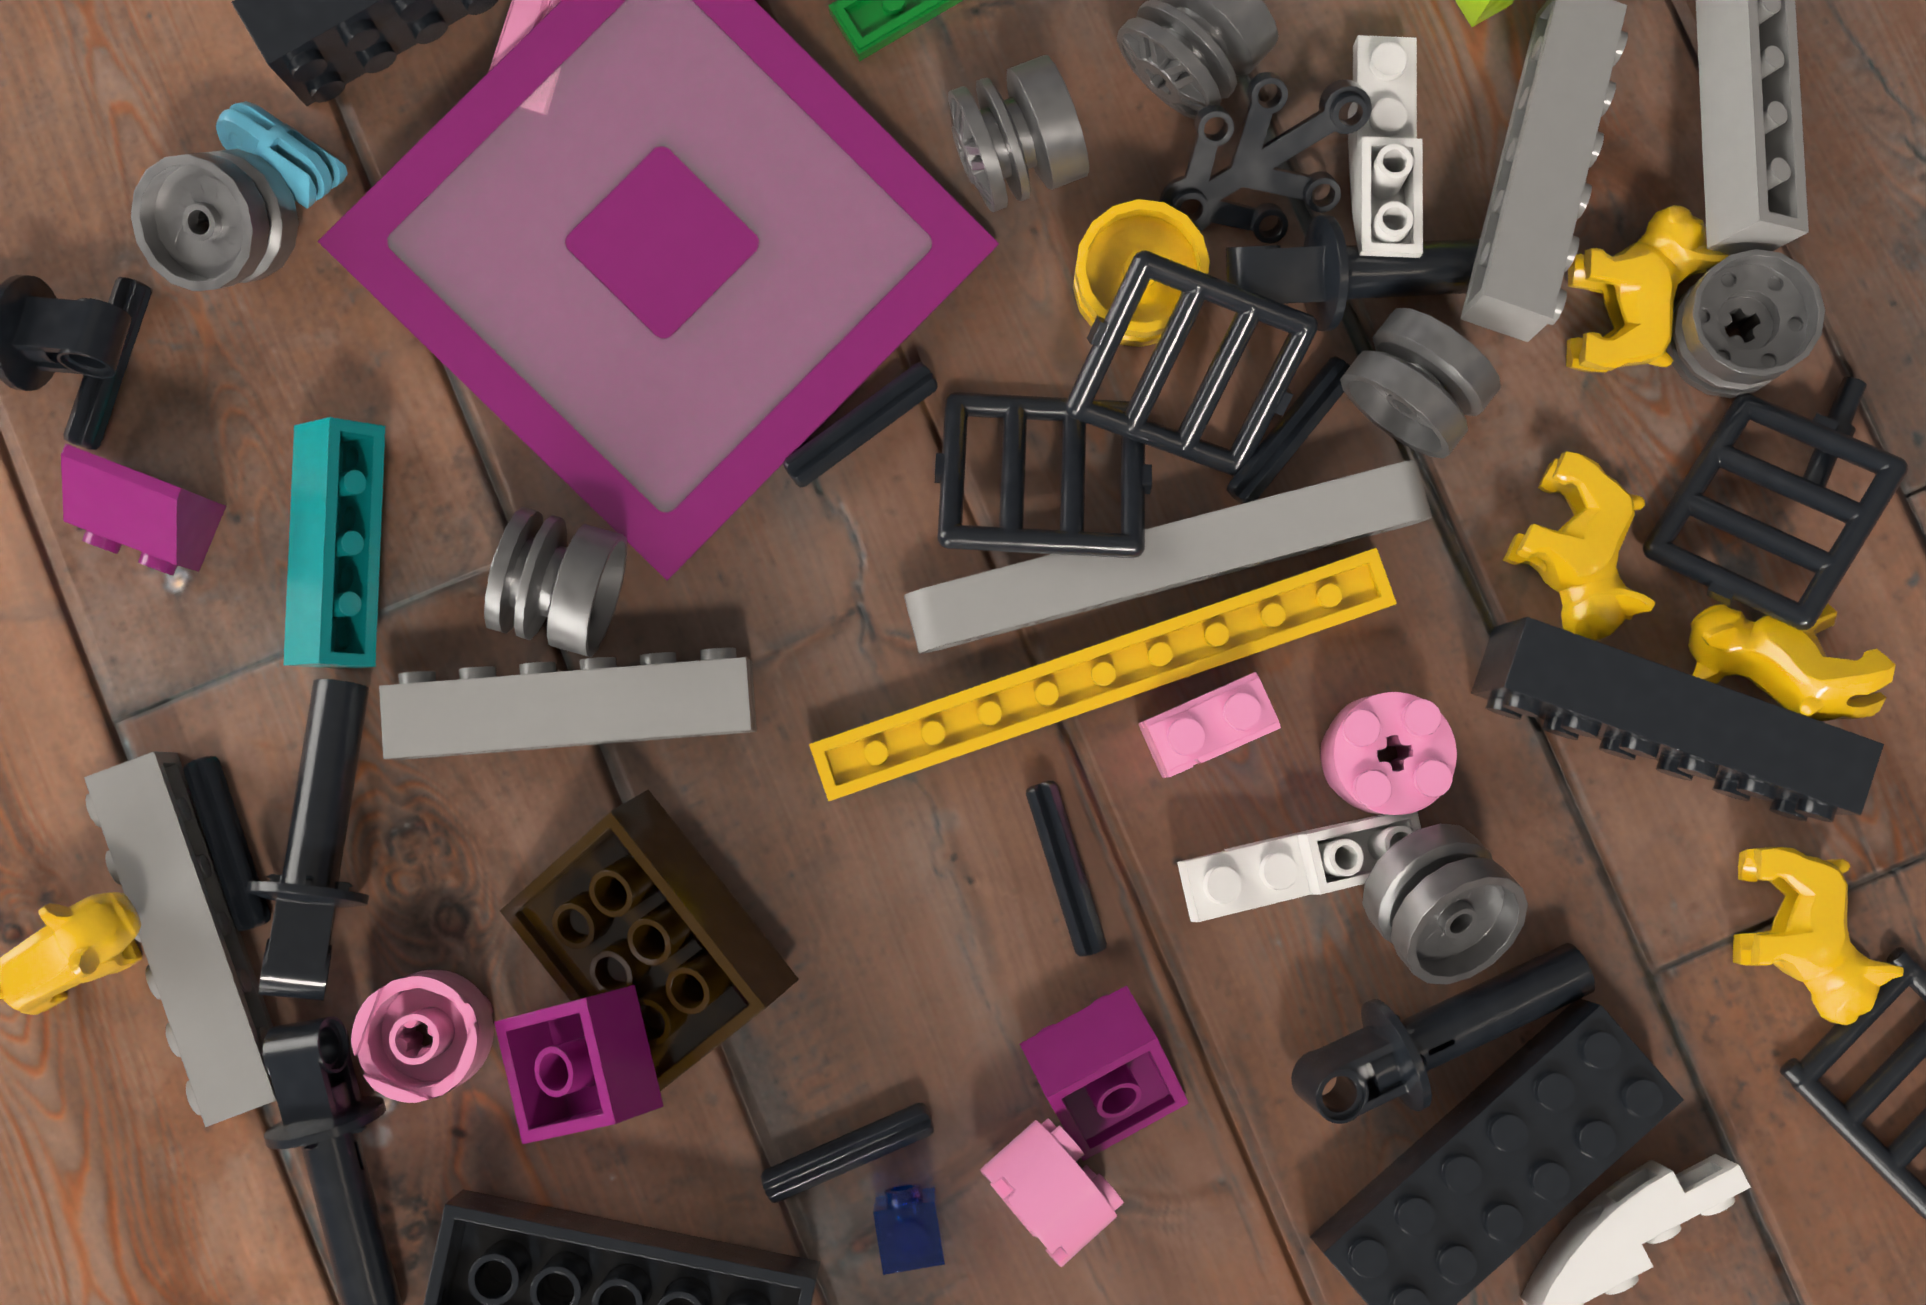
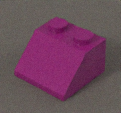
(136, 511)
(1104, 1072)

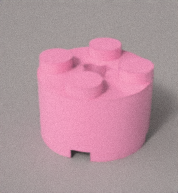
(1423, 758)
(392, 1049)
(1051, 1191)

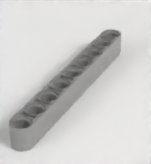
(1172, 557)

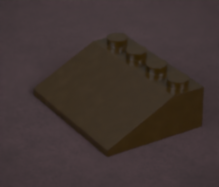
(651, 914)

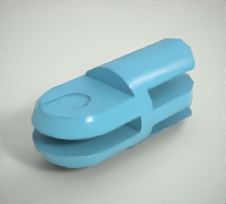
(301, 162)

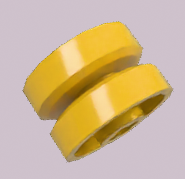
(1109, 249)

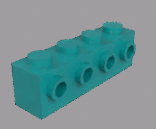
(334, 544)

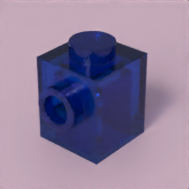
(908, 1229)

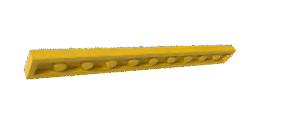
(1102, 674)

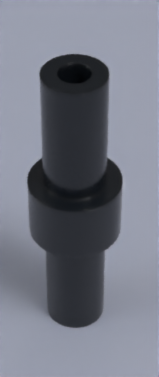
(1842, 411)

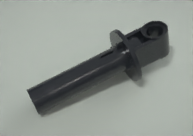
(1331, 272)
(55, 334)
(309, 888)
(1394, 1055)
(324, 1117)

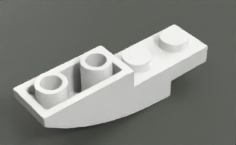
(1386, 150)
(1289, 865)
(1604, 1241)

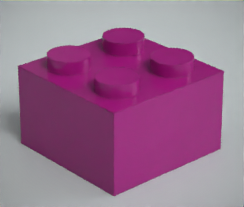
(579, 1065)

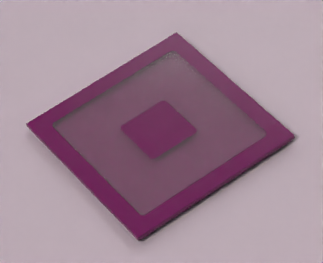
(660, 254)

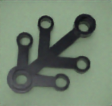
(1256, 163)

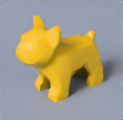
(1639, 291)
(1584, 552)
(1789, 663)
(1812, 933)
(72, 949)

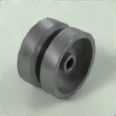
(214, 219)
(1421, 382)
(1444, 903)

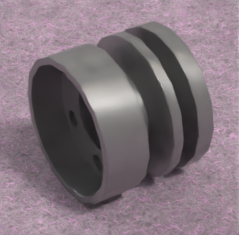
(1196, 48)
(1019, 133)
(1771, 305)
(543, 578)

